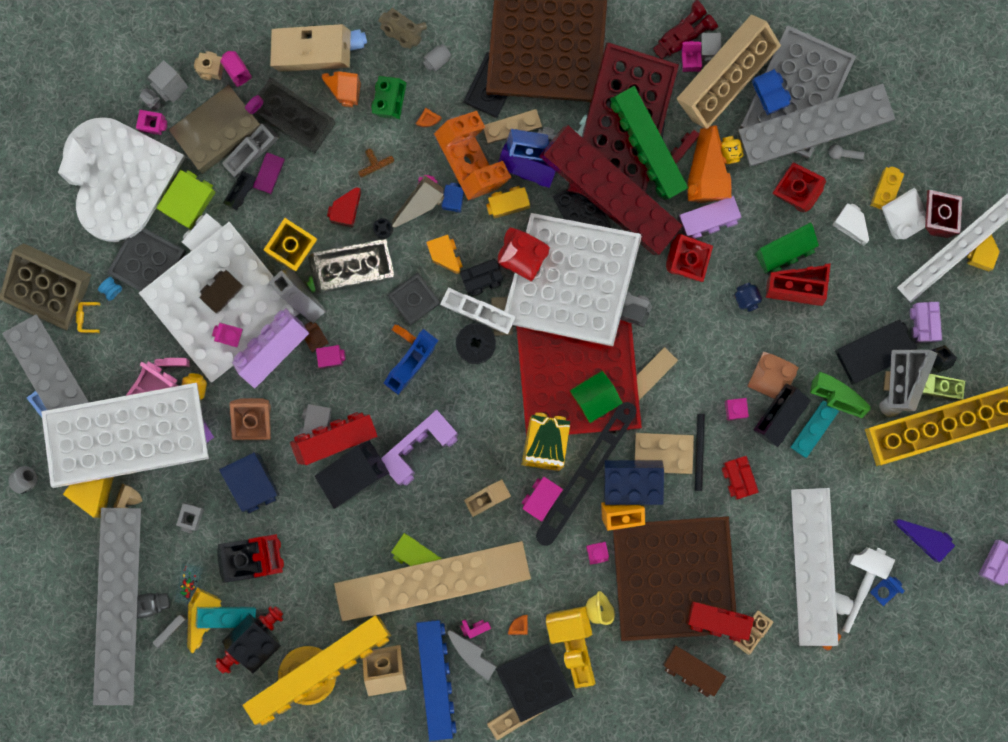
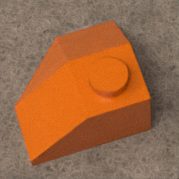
(344, 87)

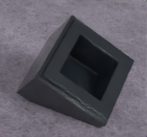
(944, 360)

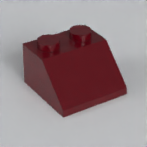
(943, 214)

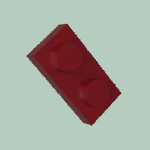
(687, 141)

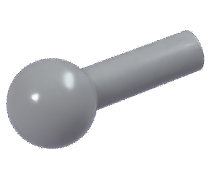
(836, 152)

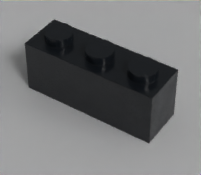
(782, 415)

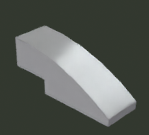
(250, 149)
(471, 654)

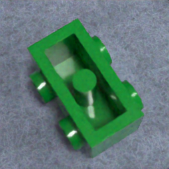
(388, 97)

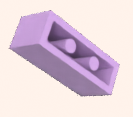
(710, 218)

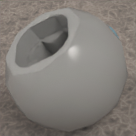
(884, 407)

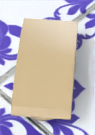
(759, 629)

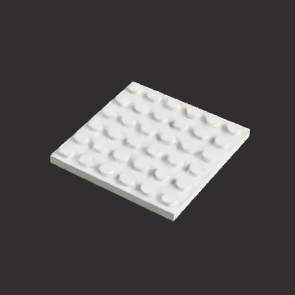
(579, 282)
(177, 301)

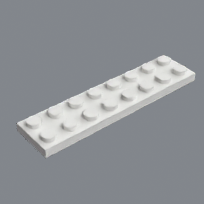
(814, 567)

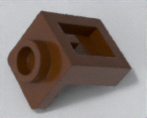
(315, 338)

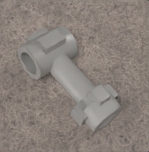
(150, 98)

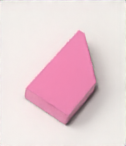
(172, 362)

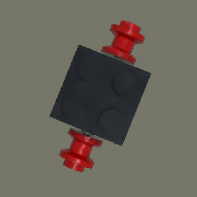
(251, 642)

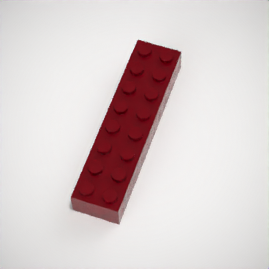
(610, 190)

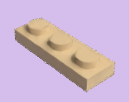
(500, 129)

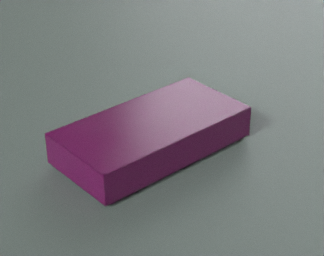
(269, 173)

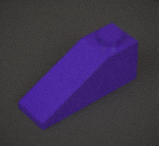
(932, 542)

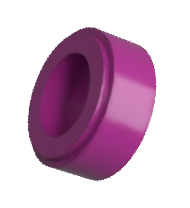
(254, 104)

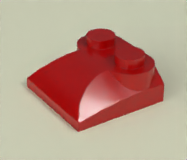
(800, 187)
(524, 254)
(688, 257)

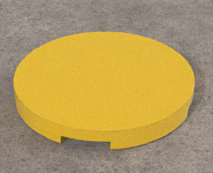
(297, 658)

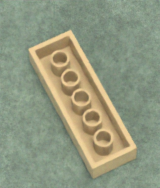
(729, 71)

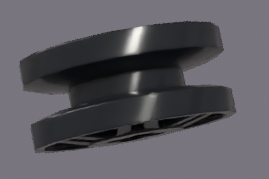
(479, 333)

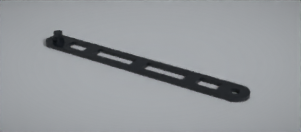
(547, 534)

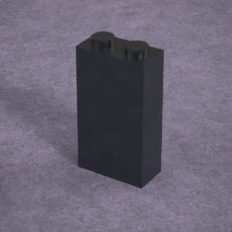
(873, 352)
(352, 474)

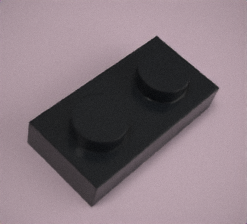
(240, 189)

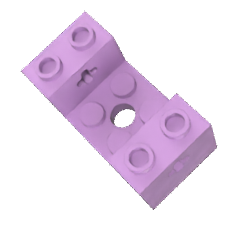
(441, 430)

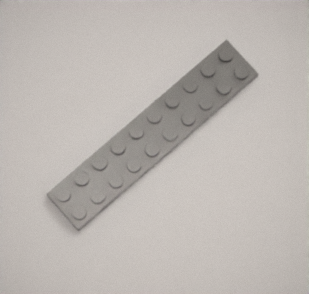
(117, 606)

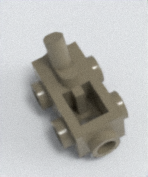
(401, 28)

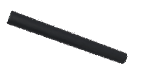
(699, 452)

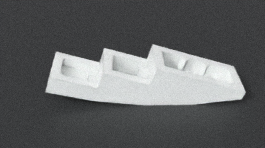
(478, 310)

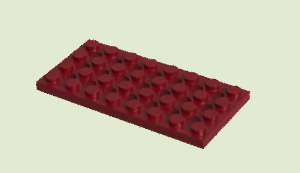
(603, 91)

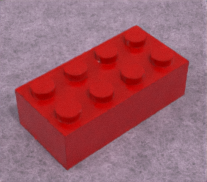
(333, 439)

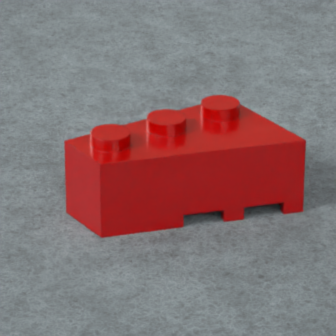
(800, 285)

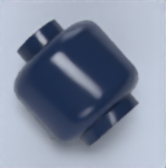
(748, 297)

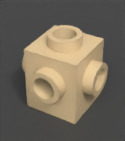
(209, 66)

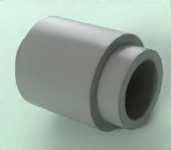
(436, 58)

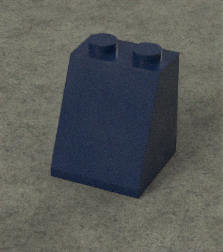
(250, 482)

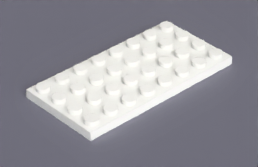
(124, 435)

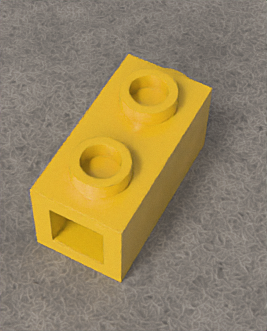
(887, 187)
(508, 202)

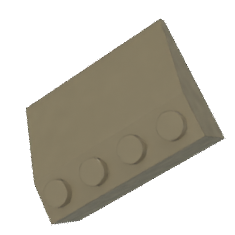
(214, 129)
(44, 285)

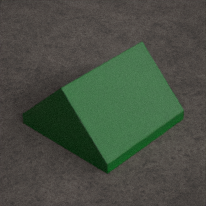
(596, 396)

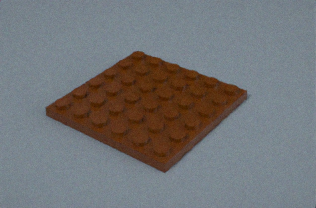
(546, 48)
(667, 568)

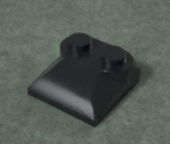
(236, 560)

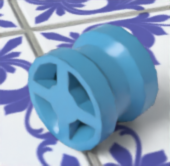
(109, 288)

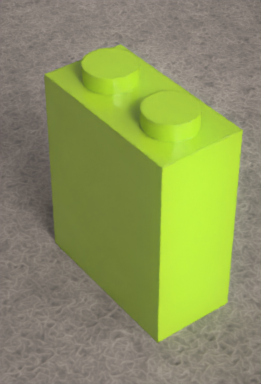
(186, 199)

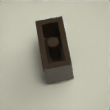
(220, 291)

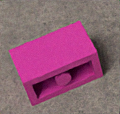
(542, 498)

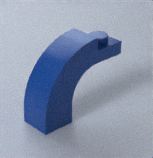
(411, 363)

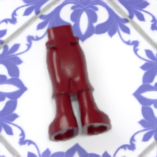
(684, 32)

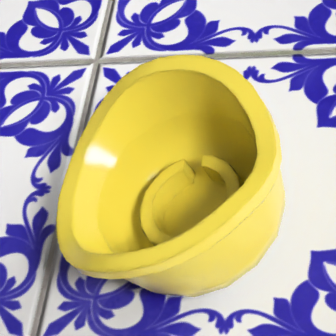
(594, 611)

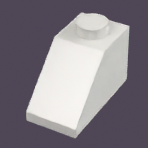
(852, 223)

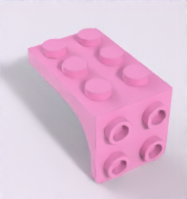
(151, 379)

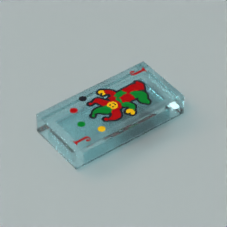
(188, 583)

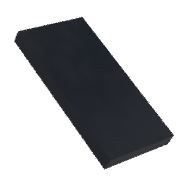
(579, 209)

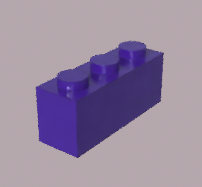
(528, 169)

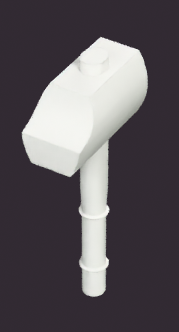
(875, 564)

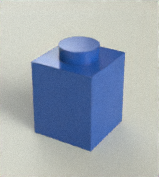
(453, 197)

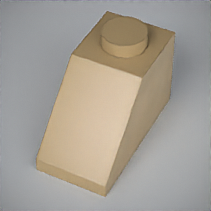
(487, 498)

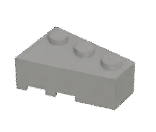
(908, 377)

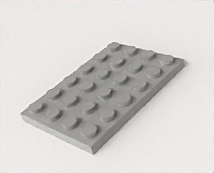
(810, 73)

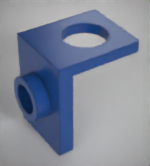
(893, 586)

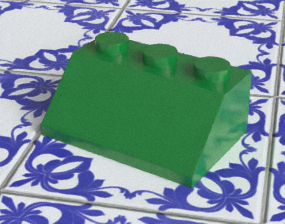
(788, 249)

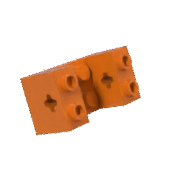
(459, 141)

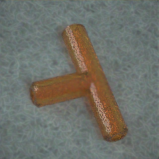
(375, 164)

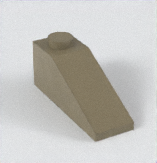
(420, 201)

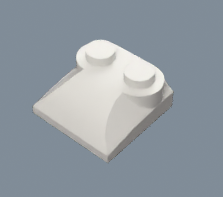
(76, 163)
(905, 215)

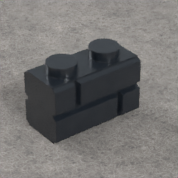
(481, 277)

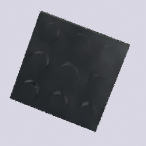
(534, 682)

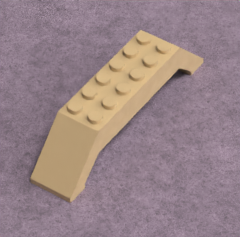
(432, 581)

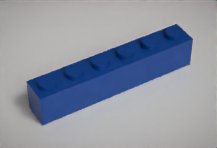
(435, 680)

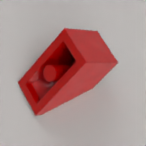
(345, 208)

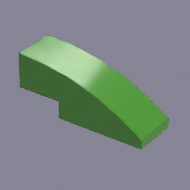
(839, 395)

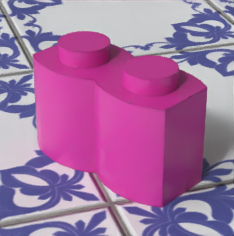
(235, 68)

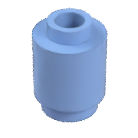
(357, 40)

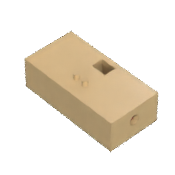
(310, 48)

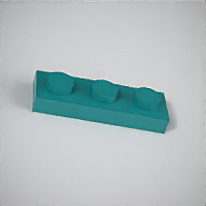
(814, 429)
(222, 616)

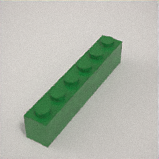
(648, 143)

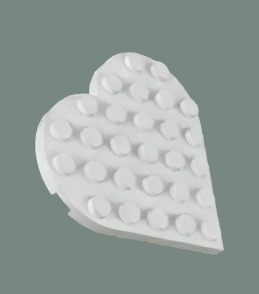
(124, 180)

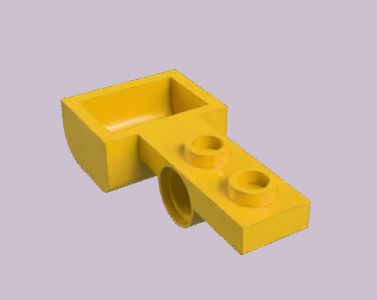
(572, 628)

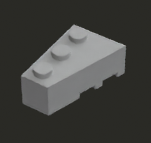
(167, 82)

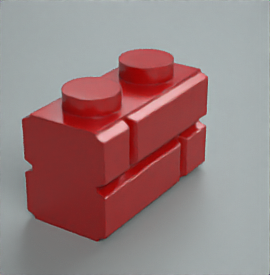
(740, 478)

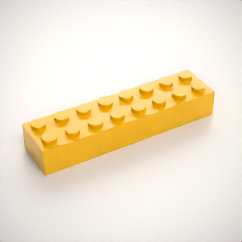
(939, 426)
(317, 670)

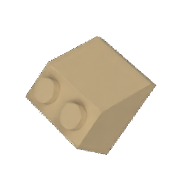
(384, 671)

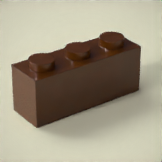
(693, 671)

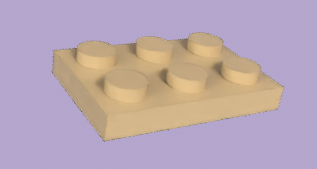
(673, 449)

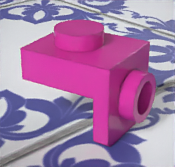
(691, 56)

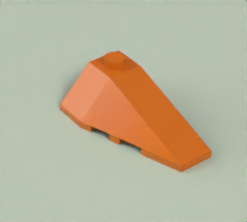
(708, 174)

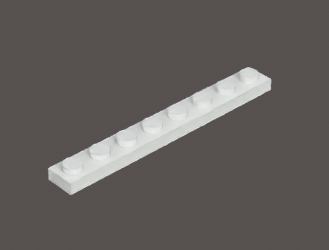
(955, 250)

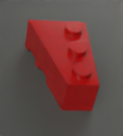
(720, 621)

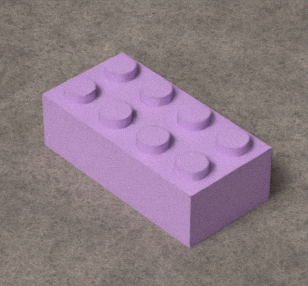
(270, 347)

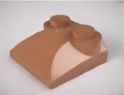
(772, 375)
(250, 419)

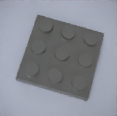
(144, 259)

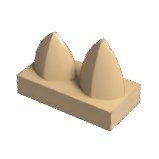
(127, 496)

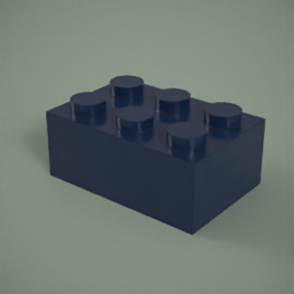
(633, 482)

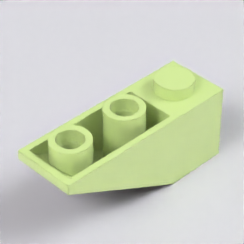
(944, 387)

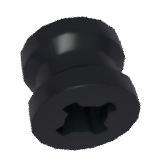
(380, 226)

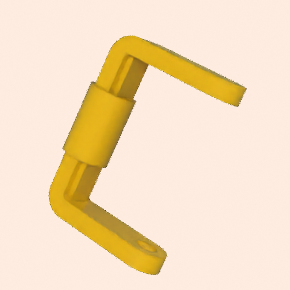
(80, 316)

